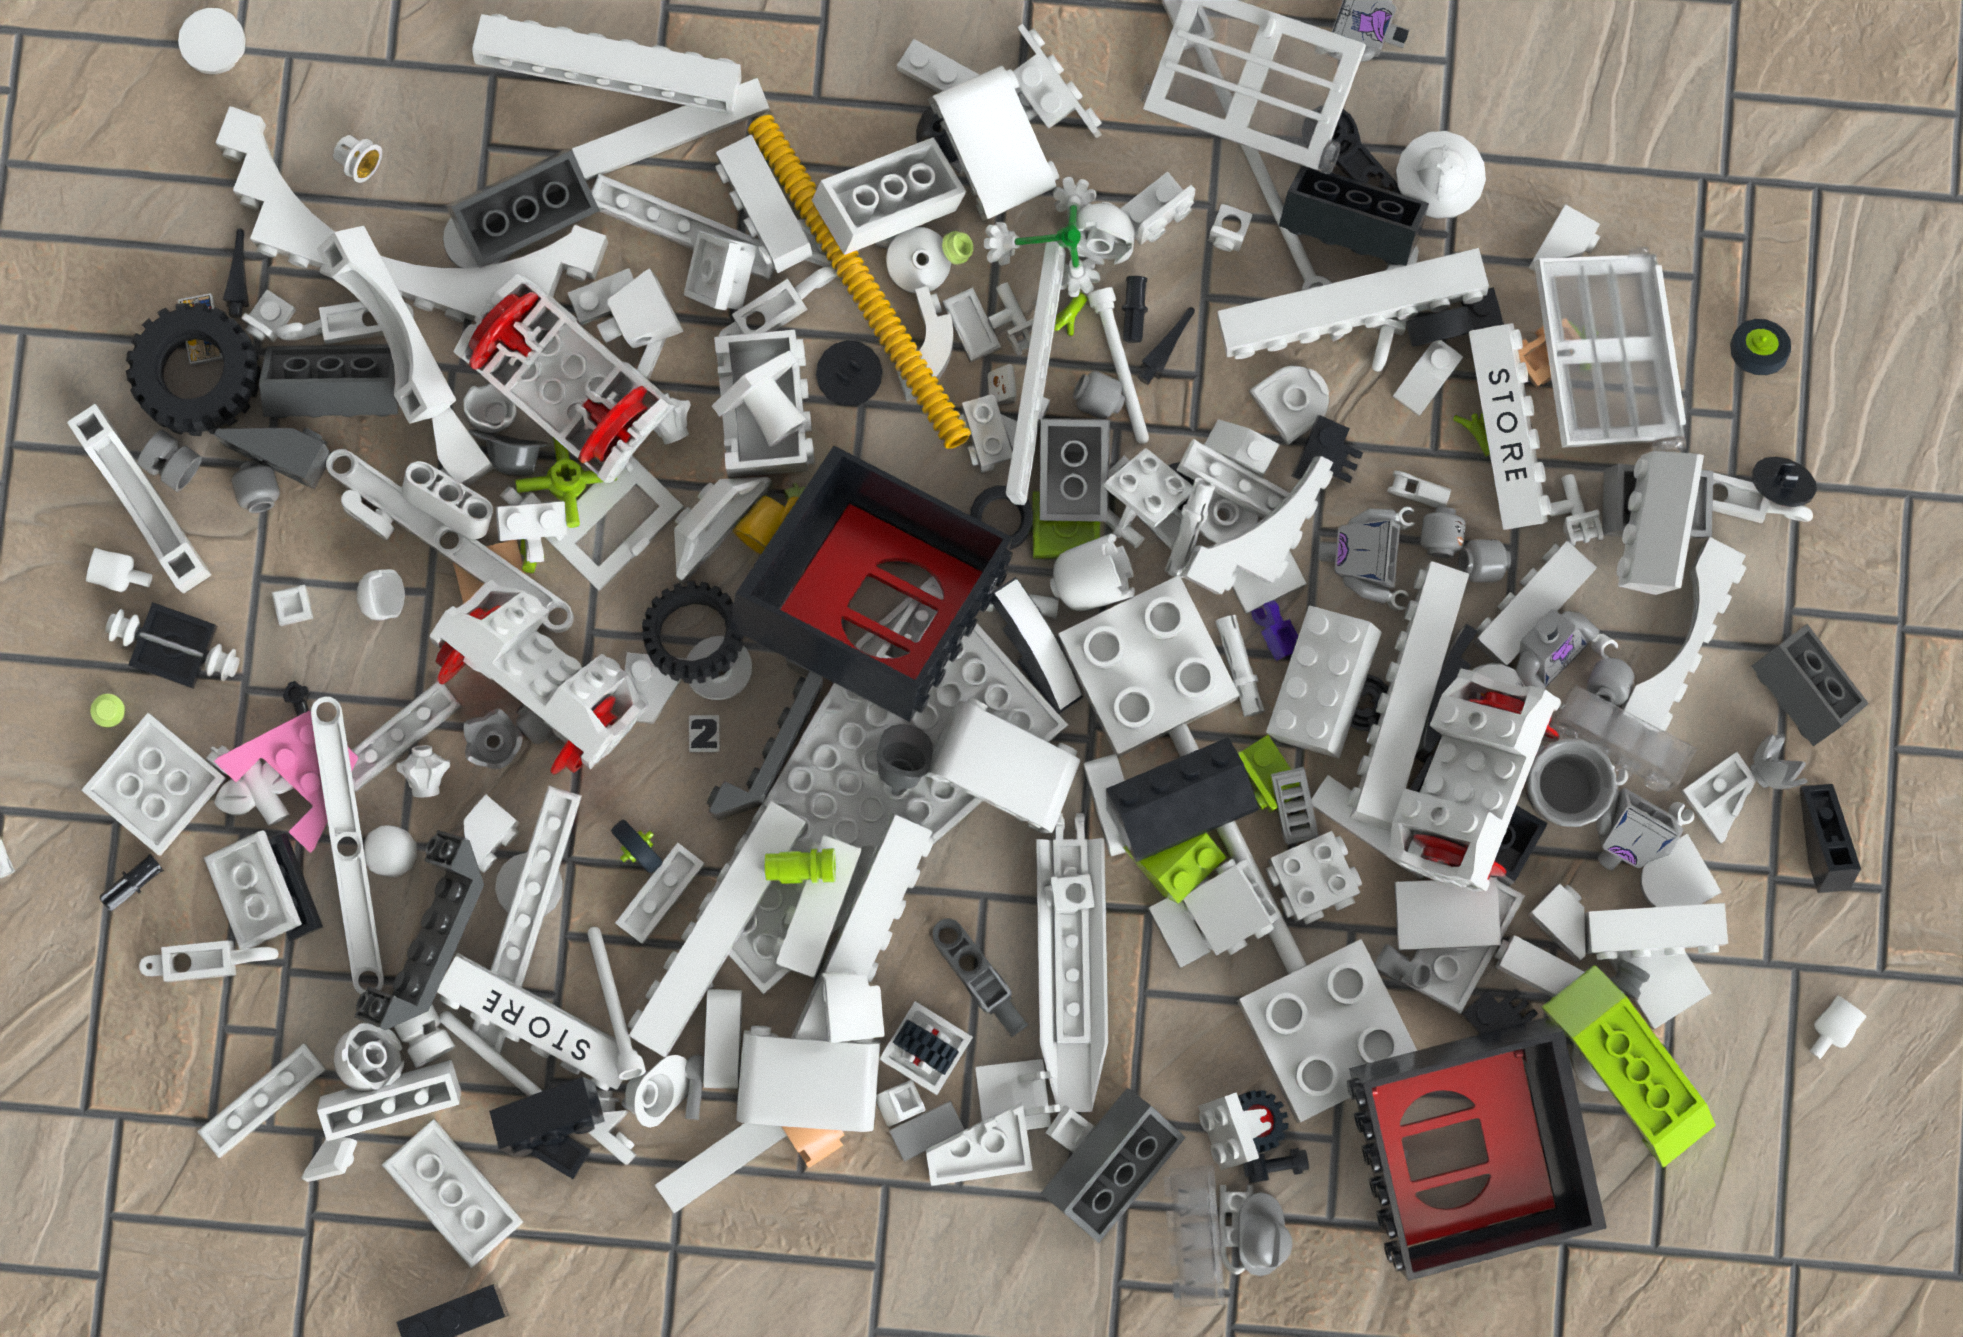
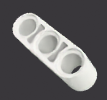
(440, 486)
(1100, 775)
(723, 1039)

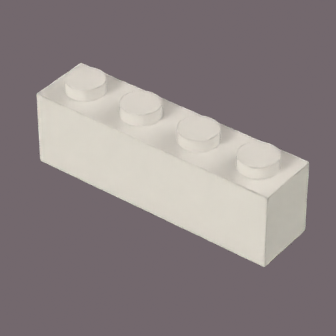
(763, 203)
(1542, 592)
(816, 913)
(1656, 929)
(408, 1097)

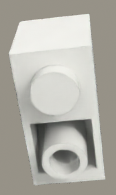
(487, 829)

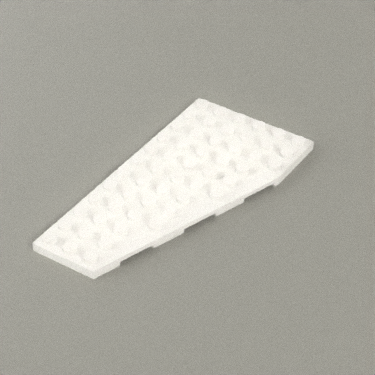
(837, 783)

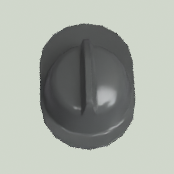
(511, 454)
(903, 756)

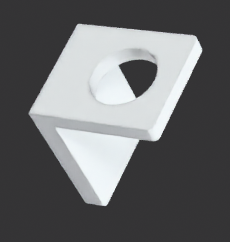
(1227, 239)
(1056, 895)

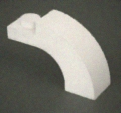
(938, 339)

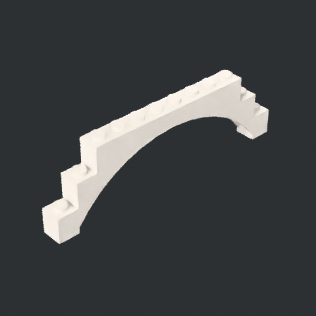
(293, 231)

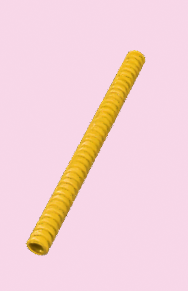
(861, 286)

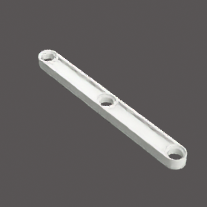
(468, 553)
(344, 822)

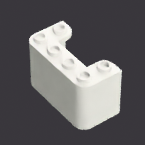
(743, 438)

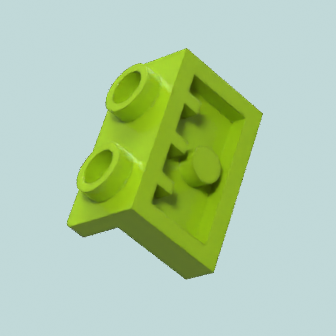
(1260, 762)

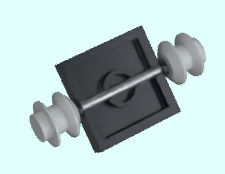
(172, 645)

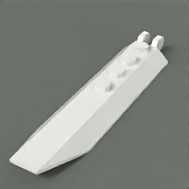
(1073, 969)

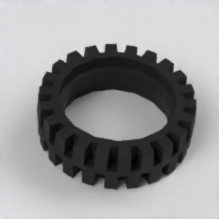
(669, 603)

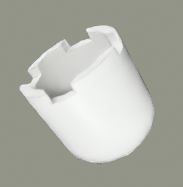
(1092, 575)

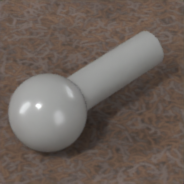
(695, 1072)

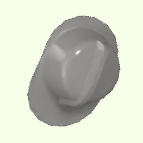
(1263, 1235)

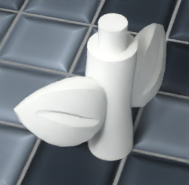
(255, 788)

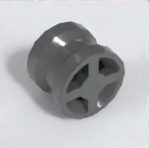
(1630, 978)

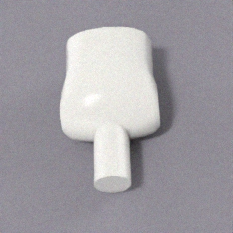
(115, 571)
(1836, 1026)

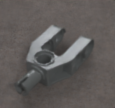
(984, 982)

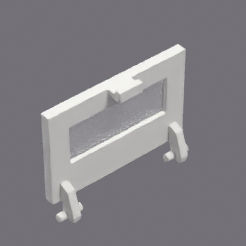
(616, 523)

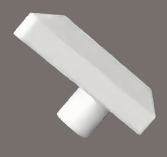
(331, 1159)

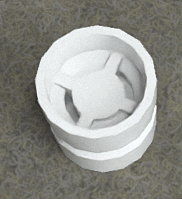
(425, 1037)

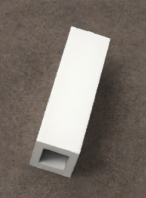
(1535, 966)

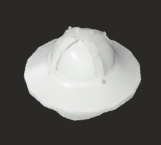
(1442, 172)

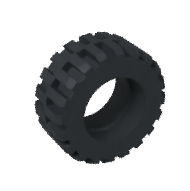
(168, 334)

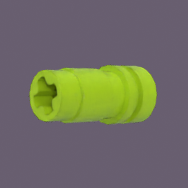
(798, 866)

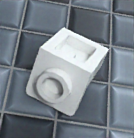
(268, 316)

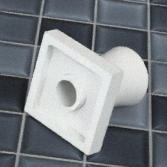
(765, 400)

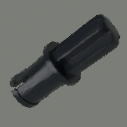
(1134, 309)
(130, 883)

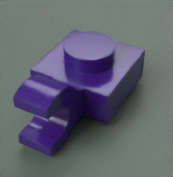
(1279, 634)

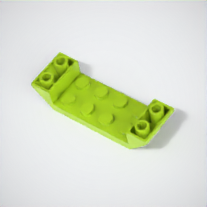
(1631, 1064)

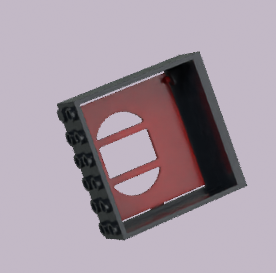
(880, 525)
(1493, 1077)

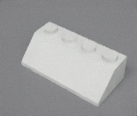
(1659, 521)

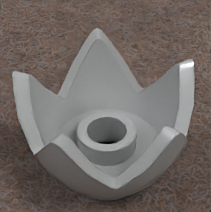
(480, 729)
(1773, 771)

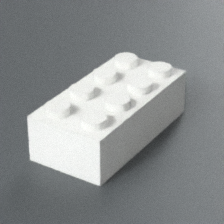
(888, 195)
(1324, 681)

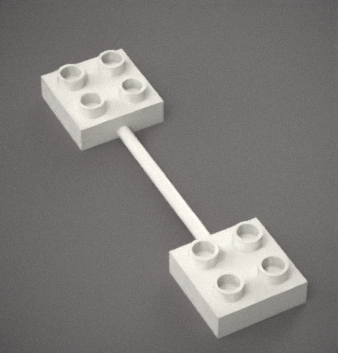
(1150, 675)

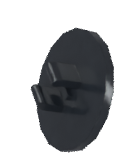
(849, 373)
(1784, 481)

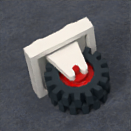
(925, 1048)
(1242, 1126)

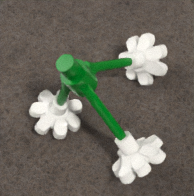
(1075, 275)

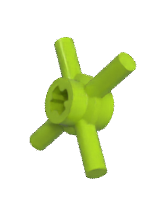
(563, 490)

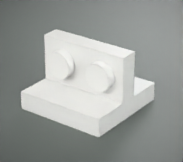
(719, 271)

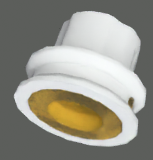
(360, 159)

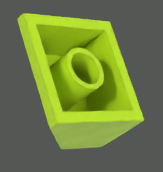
(1181, 867)

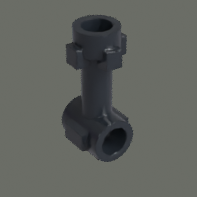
(297, 696)
(1258, 1169)

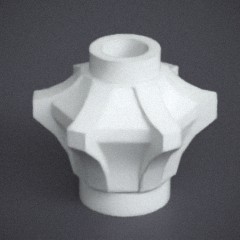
(674, 425)
(423, 771)

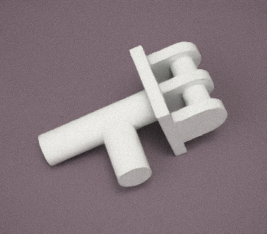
(1012, 313)
(1579, 519)

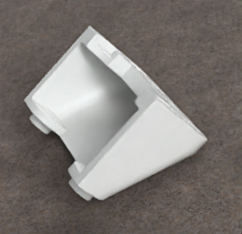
(994, 141)
(1004, 765)
(807, 1082)

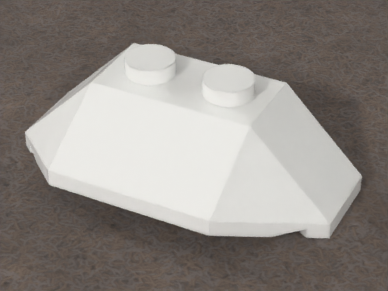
(713, 520)

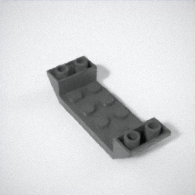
(732, 800)
(437, 939)

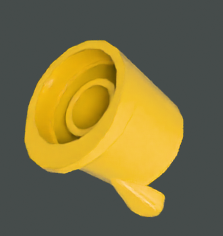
(762, 522)

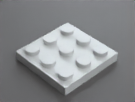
(154, 784)

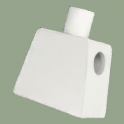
(640, 313)

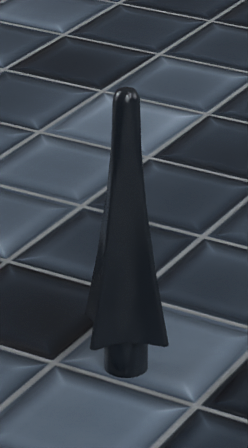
(236, 288)
(1157, 359)

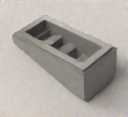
(1297, 826)

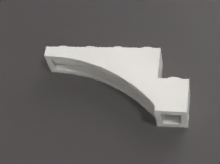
(1264, 545)

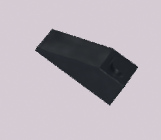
(1828, 840)

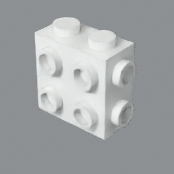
(1314, 878)
(1231, 907)

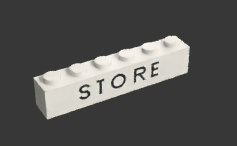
(1509, 426)
(532, 1019)

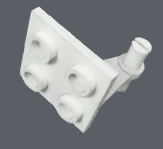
(1148, 490)

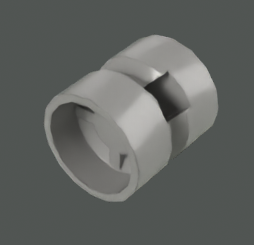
(173, 463)

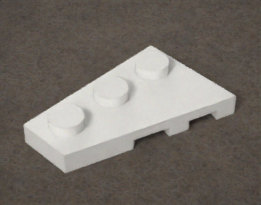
(983, 1150)

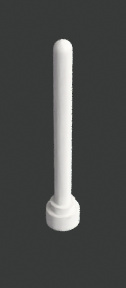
(1103, 303)
(488, 1054)
(629, 1063)

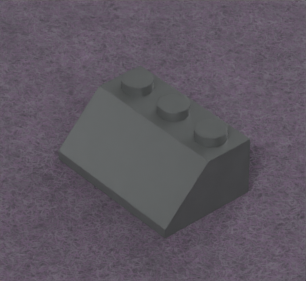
(1810, 685)

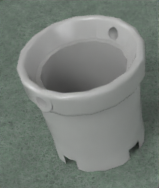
(1571, 783)

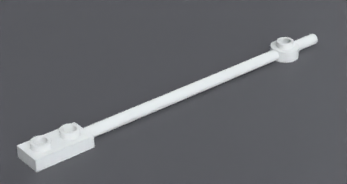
(1310, 279)

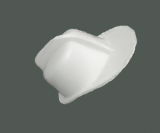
(657, 1091)

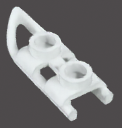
(1229, 1235)

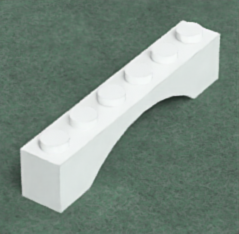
(358, 267)
(139, 498)
(1711, 578)

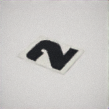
(704, 733)

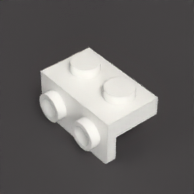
(987, 434)

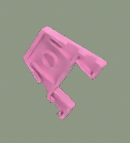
(294, 756)

